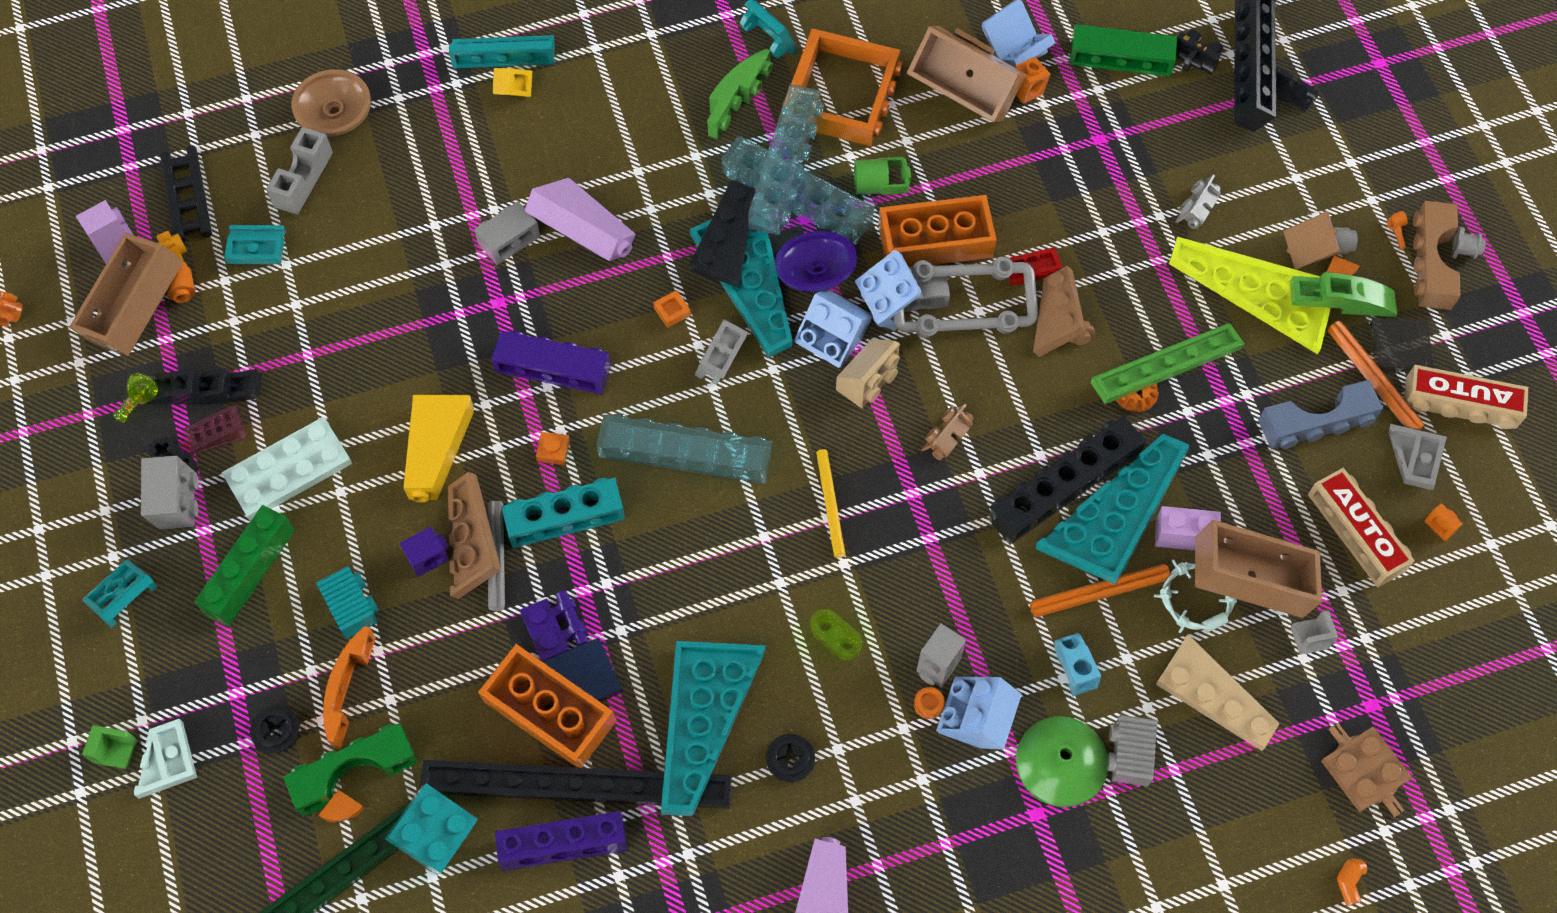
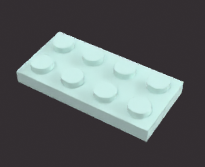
(287, 467)

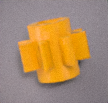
(172, 243)

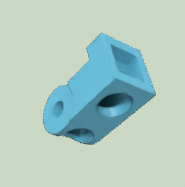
(1077, 664)

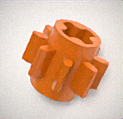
(9, 308)

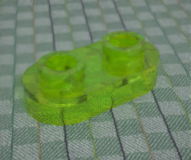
(839, 633)

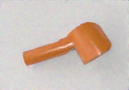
(1395, 223)

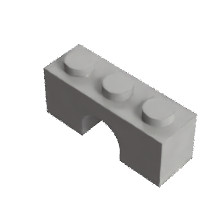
(310, 155)

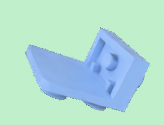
(1014, 36)
(888, 288)

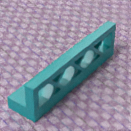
(502, 51)

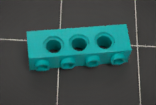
(552, 524)

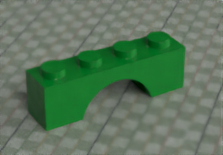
(314, 784)

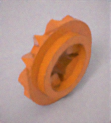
(1135, 403)

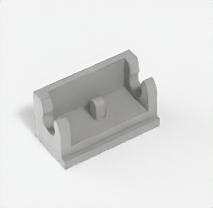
(721, 351)

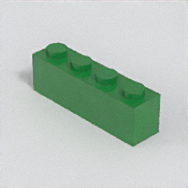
(1123, 50)
(245, 565)

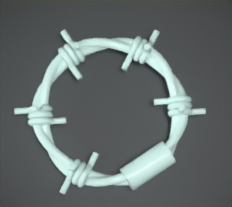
(1207, 625)

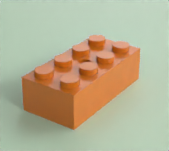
(939, 230)
(524, 689)

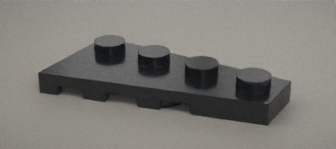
(725, 239)

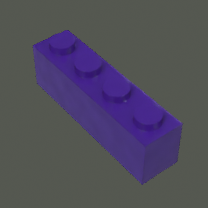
(551, 361)

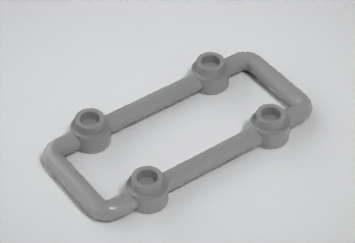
(1000, 269)

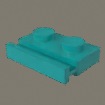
(255, 244)

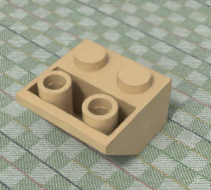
(869, 371)

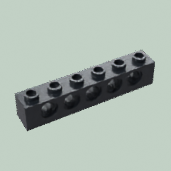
(1254, 63)
(1015, 524)

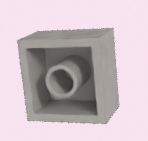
(168, 492)

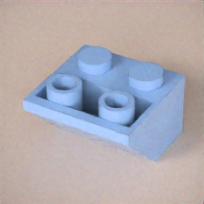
(832, 327)
(979, 711)

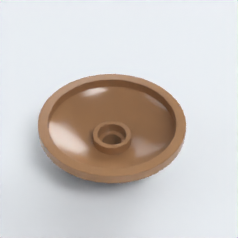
(327, 94)

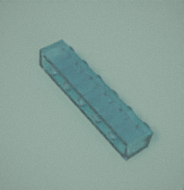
(684, 448)

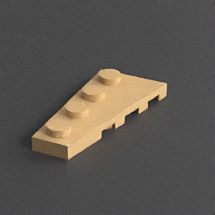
(1210, 690)

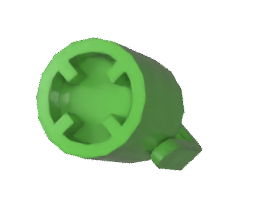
(872, 176)

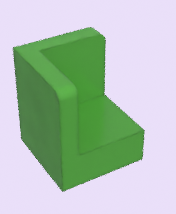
(109, 747)

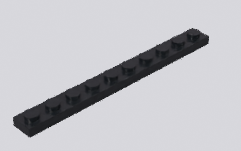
(561, 783)

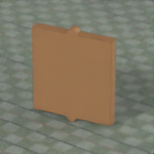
(1311, 241)

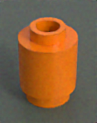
(182, 285)

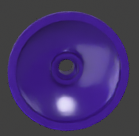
(816, 261)

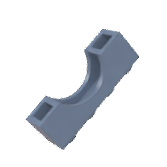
(1288, 424)

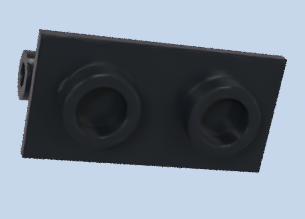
(1294, 92)

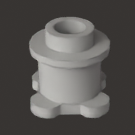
(1467, 244)

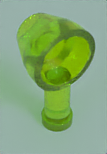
(137, 394)

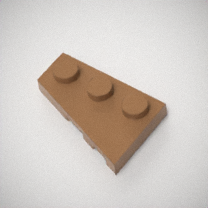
(1059, 312)

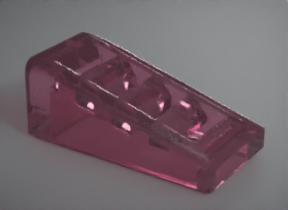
(227, 435)

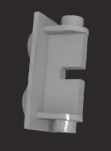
(1202, 194)

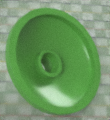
(1054, 778)

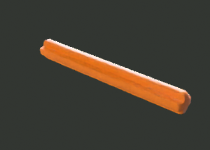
(1377, 378)
(1099, 590)

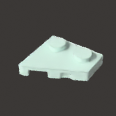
(165, 760)

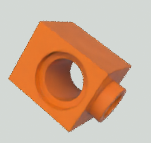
(1035, 80)

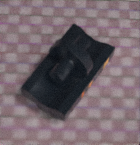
(1197, 54)

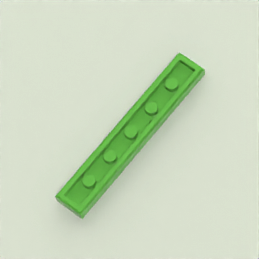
(1167, 363)

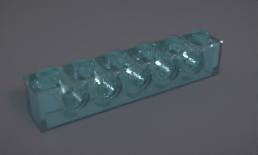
(790, 142)
(811, 189)

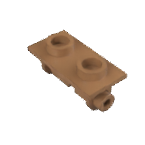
(940, 438)

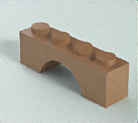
(1436, 282)

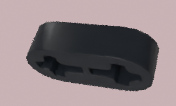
(174, 450)

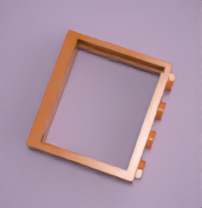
(859, 50)

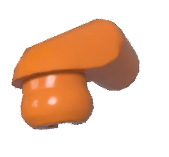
(1348, 878)

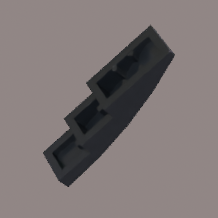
(207, 387)

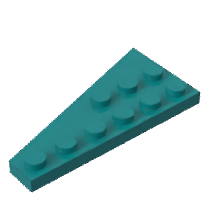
(759, 293)
(1114, 518)
(705, 702)

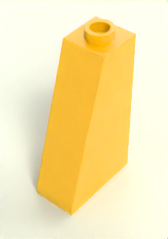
(433, 442)

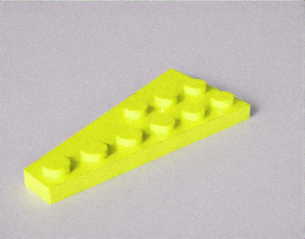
(1255, 287)

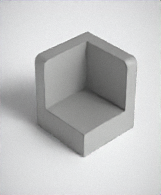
(1314, 634)

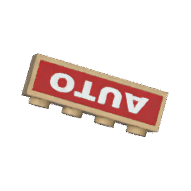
(1466, 397)
(1361, 527)

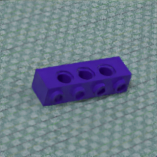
(561, 841)

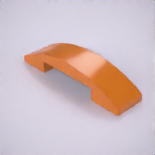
(356, 651)

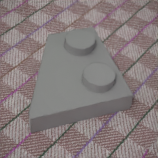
(1417, 455)

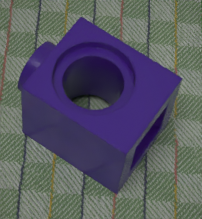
(425, 551)

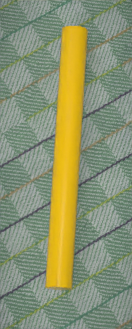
(830, 503)

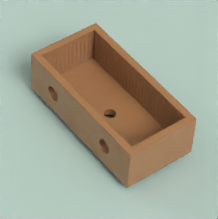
(944, 66)
(126, 294)
(1277, 580)

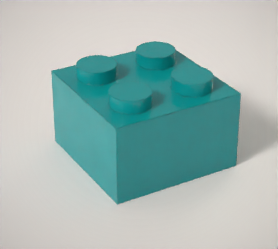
(431, 829)

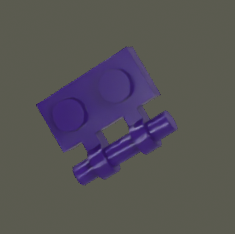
(544, 628)

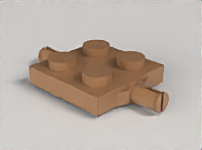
(1366, 769)

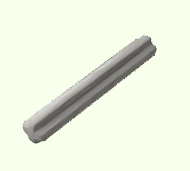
(496, 583)

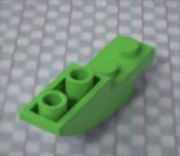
(737, 87)
(1343, 291)

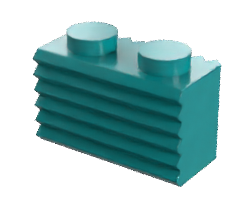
(347, 601)

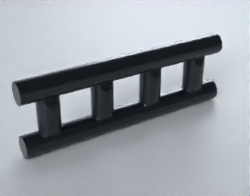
(195, 181)

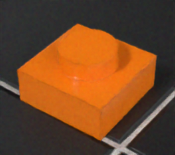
(672, 309)
(553, 448)
(1443, 522)

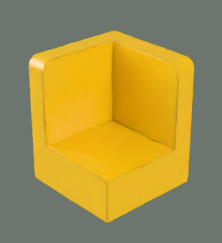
(512, 82)

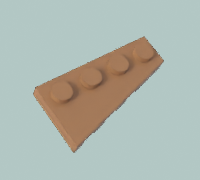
(471, 537)

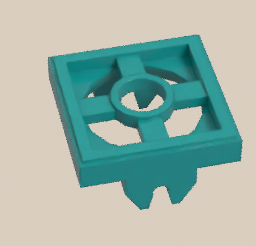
(759, 16)
(120, 576)

